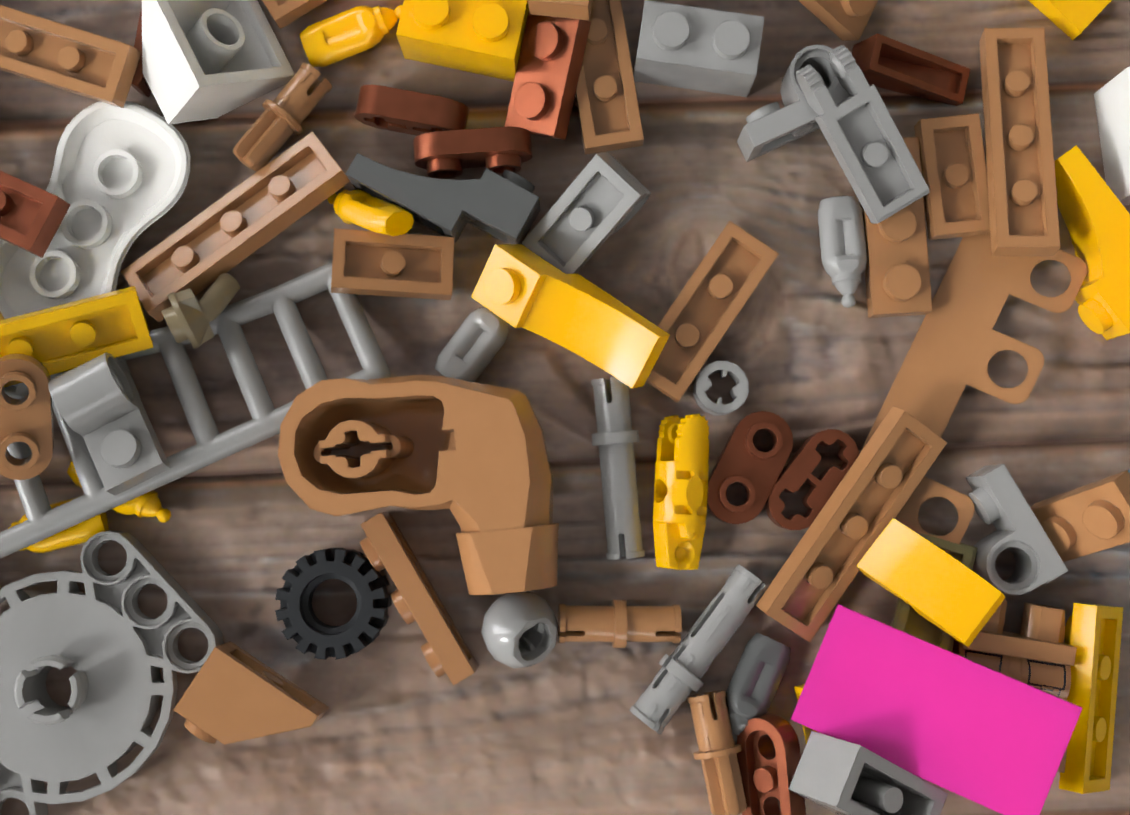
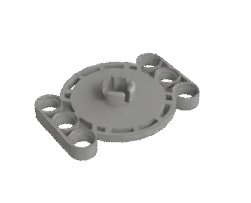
(115, 680)

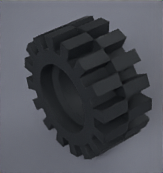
(298, 612)

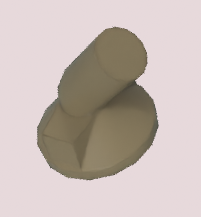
(191, 318)

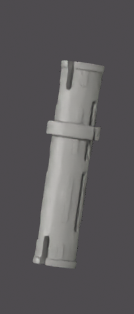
(617, 468)
(698, 649)

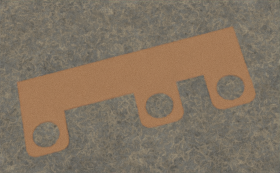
(957, 346)

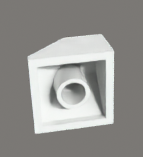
(209, 56)

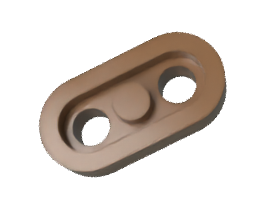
(25, 418)

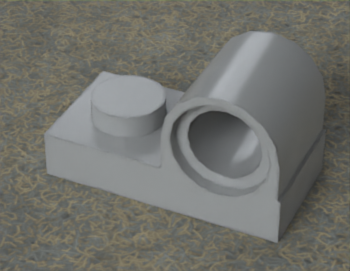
(776, 126)
(587, 213)
(107, 411)
(1017, 529)

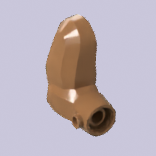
(432, 448)

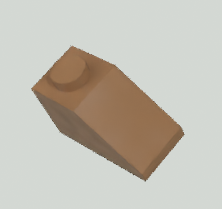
(244, 699)

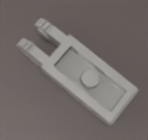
(864, 138)

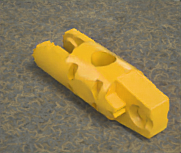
(680, 491)

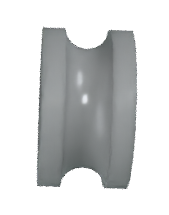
(738, 392)

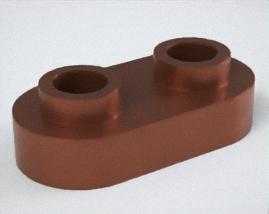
(450, 151)
(748, 466)
(769, 771)

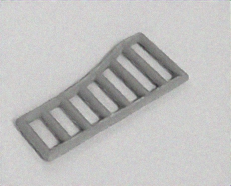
(210, 444)

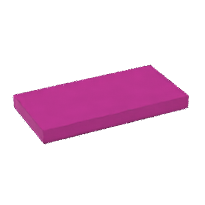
(937, 714)

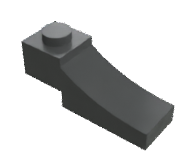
(494, 204)

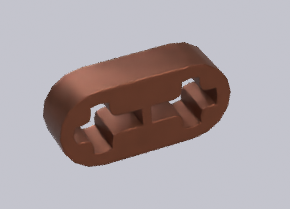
(409, 111)
(800, 470)

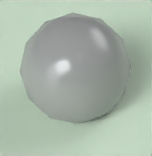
(519, 629)

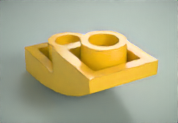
(931, 582)

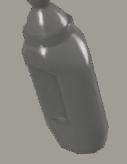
(755, 681)

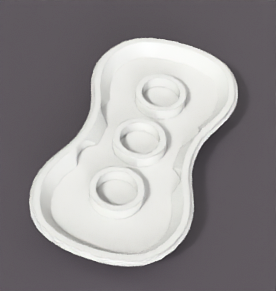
(119, 177)

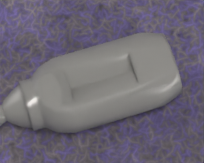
(843, 244)
(473, 345)

